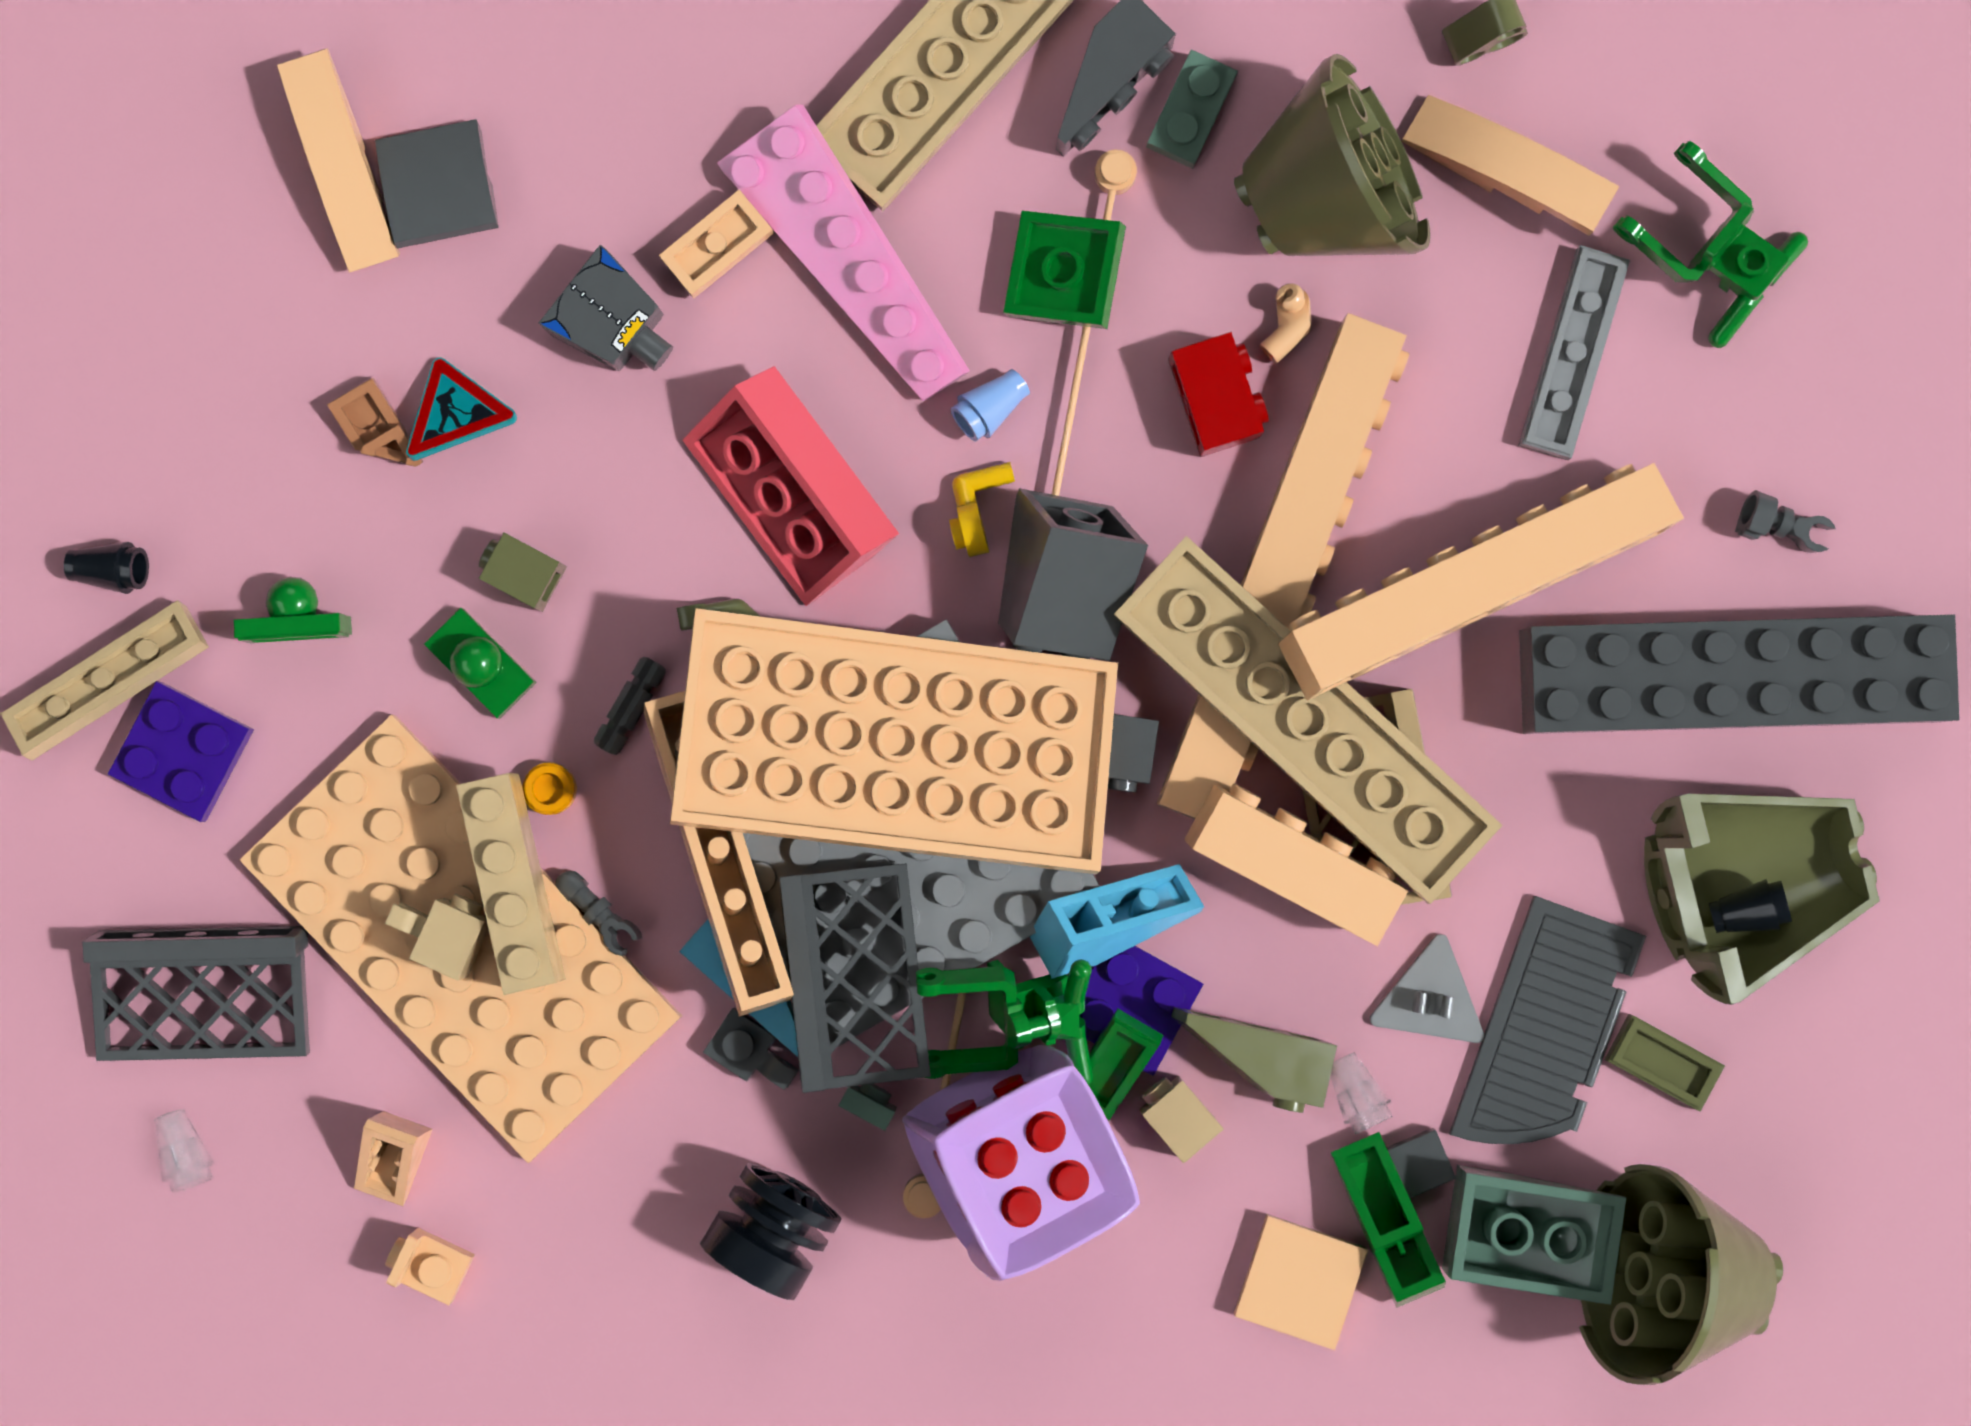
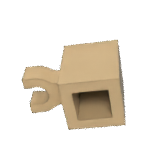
(447, 936)

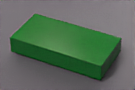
(1120, 1058)

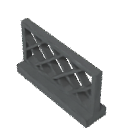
(190, 948)
(807, 980)

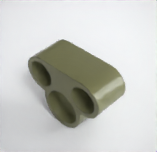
(1485, 30)

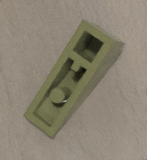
(1274, 1061)

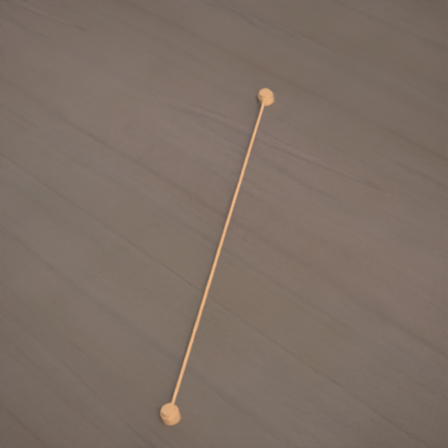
(1114, 175)

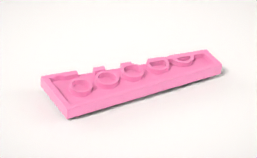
(824, 221)

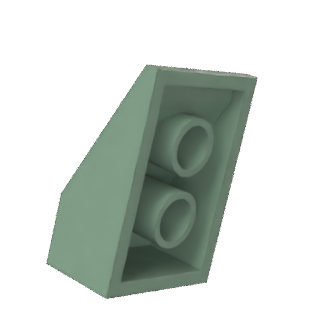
(1533, 1235)

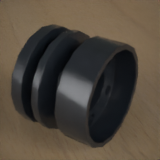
(766, 1239)

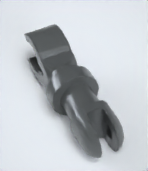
(596, 910)

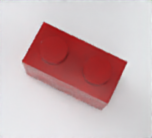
(1218, 393)

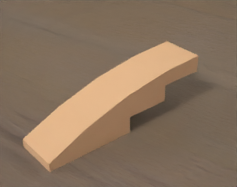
(338, 159)
(1510, 163)

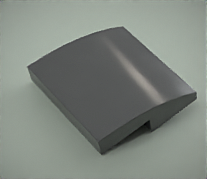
(436, 183)

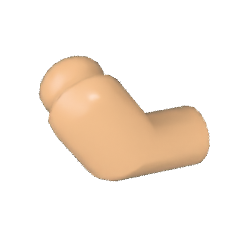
(1293, 322)

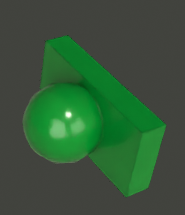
(292, 617)
(480, 663)

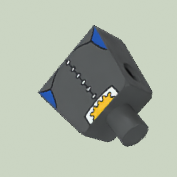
(608, 316)

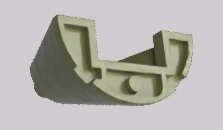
(1727, 842)

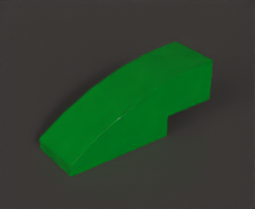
(1388, 1220)

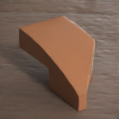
(372, 423)

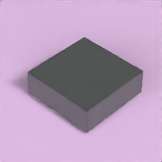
(1421, 1162)

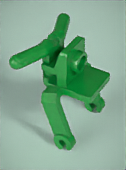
(1732, 253)
(1023, 1011)

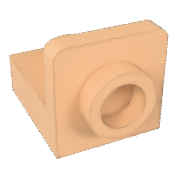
(428, 1265)

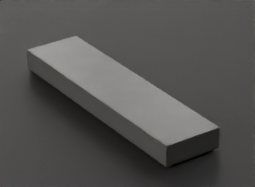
(1574, 352)

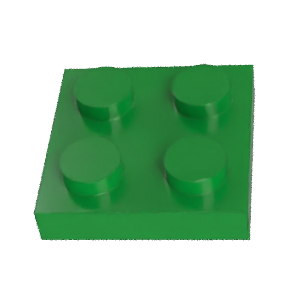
(1064, 269)

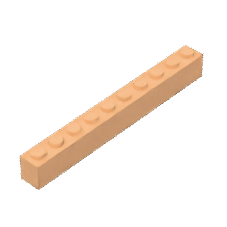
(1297, 533)

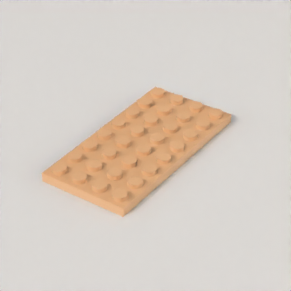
(894, 742)
(395, 833)

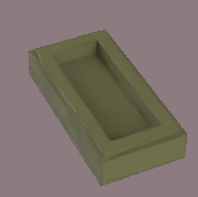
(1664, 1062)

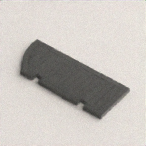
(1547, 1027)

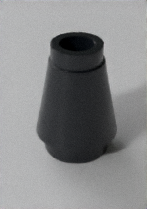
(110, 567)
(1752, 909)

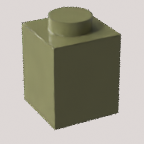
(520, 571)

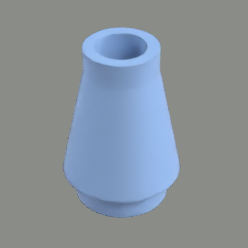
(988, 405)

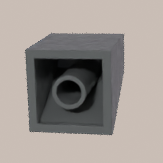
(1067, 575)

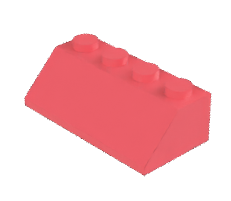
(789, 485)

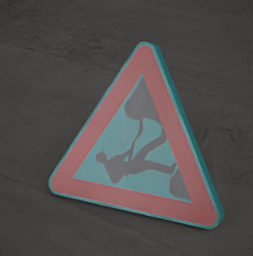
(454, 412)

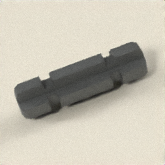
(629, 705)

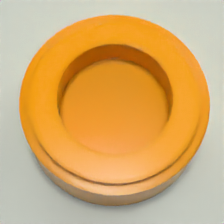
(549, 788)

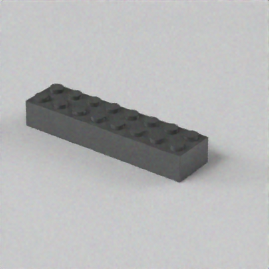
(1739, 674)

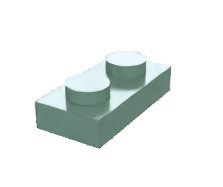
(1191, 109)

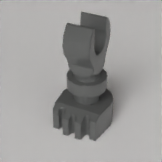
(1762, 515)

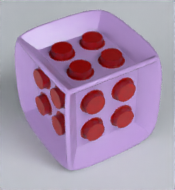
(1022, 1162)

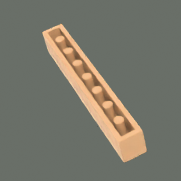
(1478, 580)

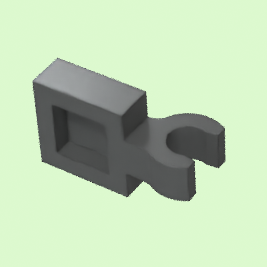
(744, 1047)

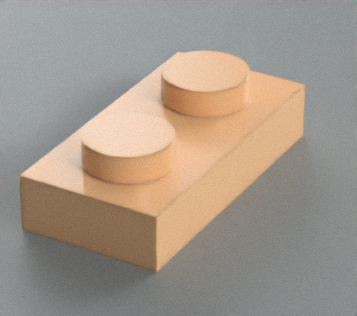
(716, 244)

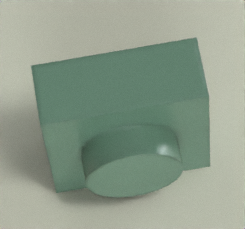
(870, 1104)

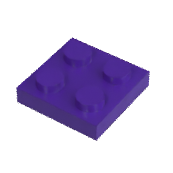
(180, 751)
(1142, 989)

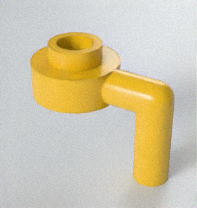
(968, 527)

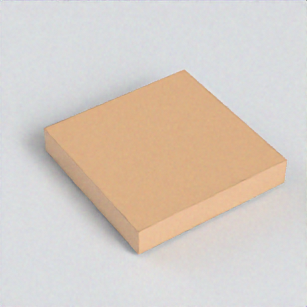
(1300, 1282)

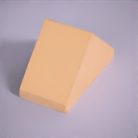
(390, 1156)

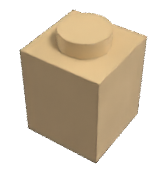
(1179, 1117)

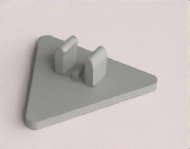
(1431, 998)

